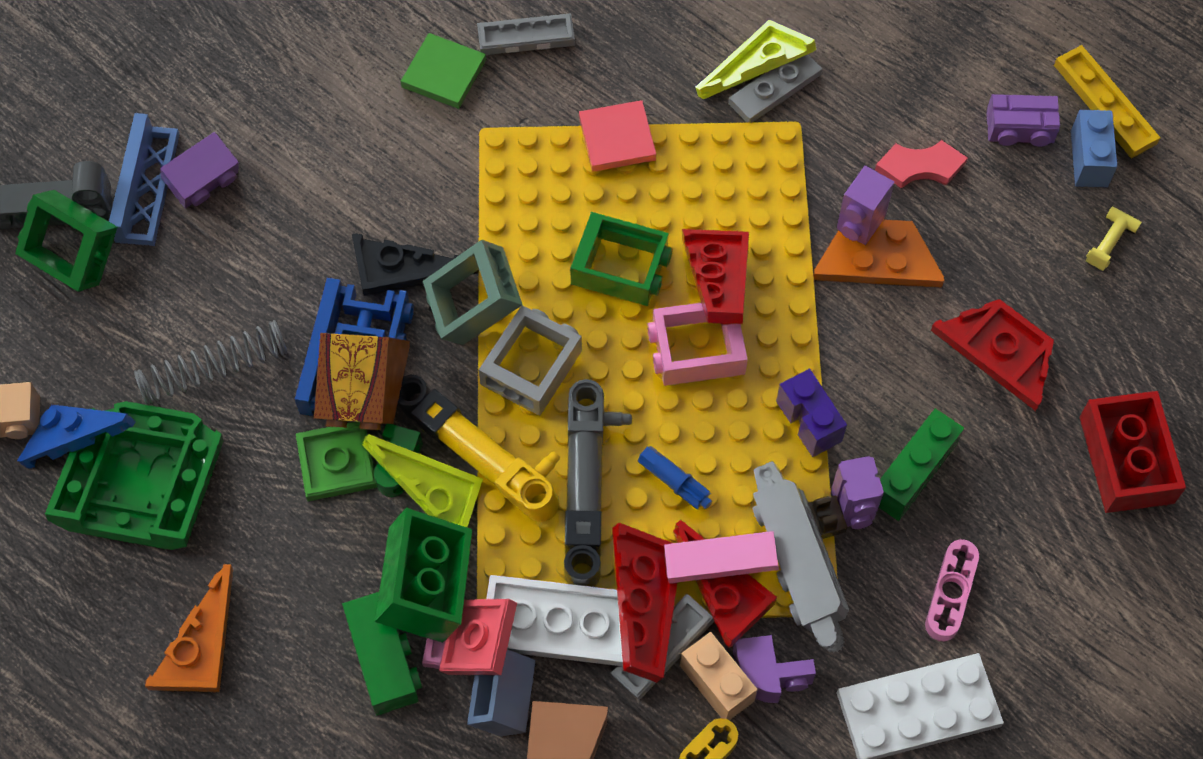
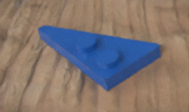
(70, 429)

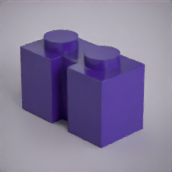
(806, 401)

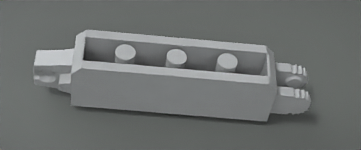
(801, 556)

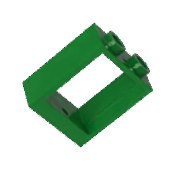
(627, 234)
(94, 245)

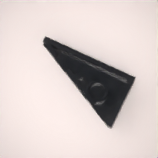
(394, 265)

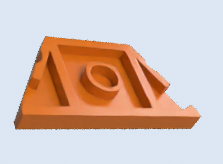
(890, 257)

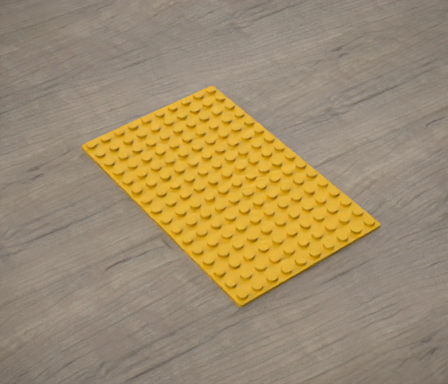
(704, 177)

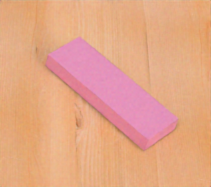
(721, 557)

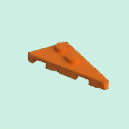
(197, 654)

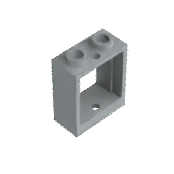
(516, 388)

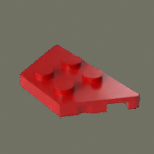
(1002, 347)

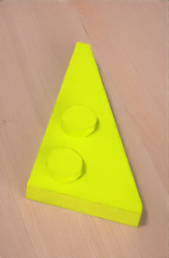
(762, 52)
(431, 484)

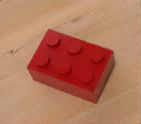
(1132, 451)

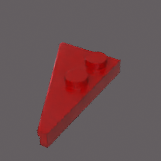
(733, 600)

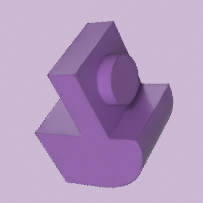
(758, 662)

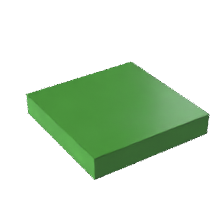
(443, 70)
(335, 461)

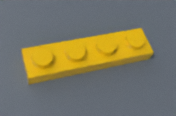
(1102, 93)

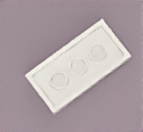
(562, 620)
(919, 707)

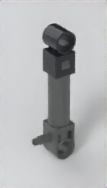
(584, 480)

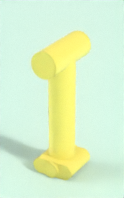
(1100, 256)

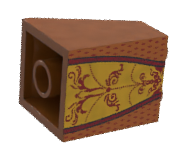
(359, 379)

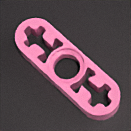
(935, 610)

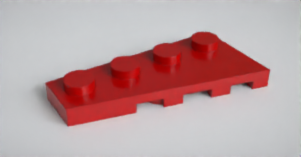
(719, 271)
(643, 601)

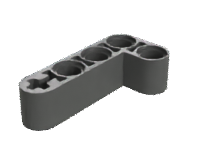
(88, 188)

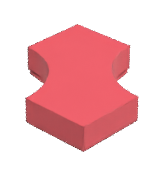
(933, 163)

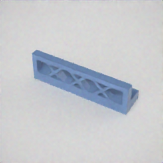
(131, 179)

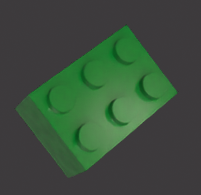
(424, 575)

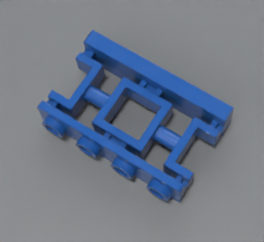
(326, 322)

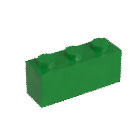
(918, 463)
(381, 657)

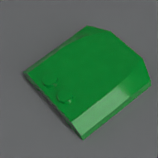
(139, 482)

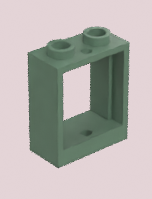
(499, 285)

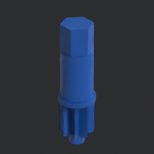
(675, 478)

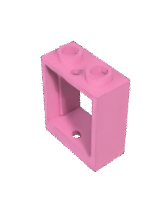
(697, 369)

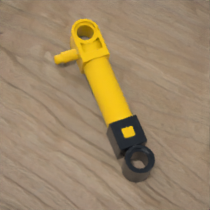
(511, 475)

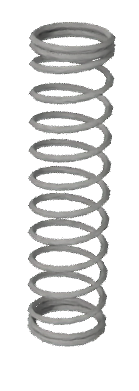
(148, 394)

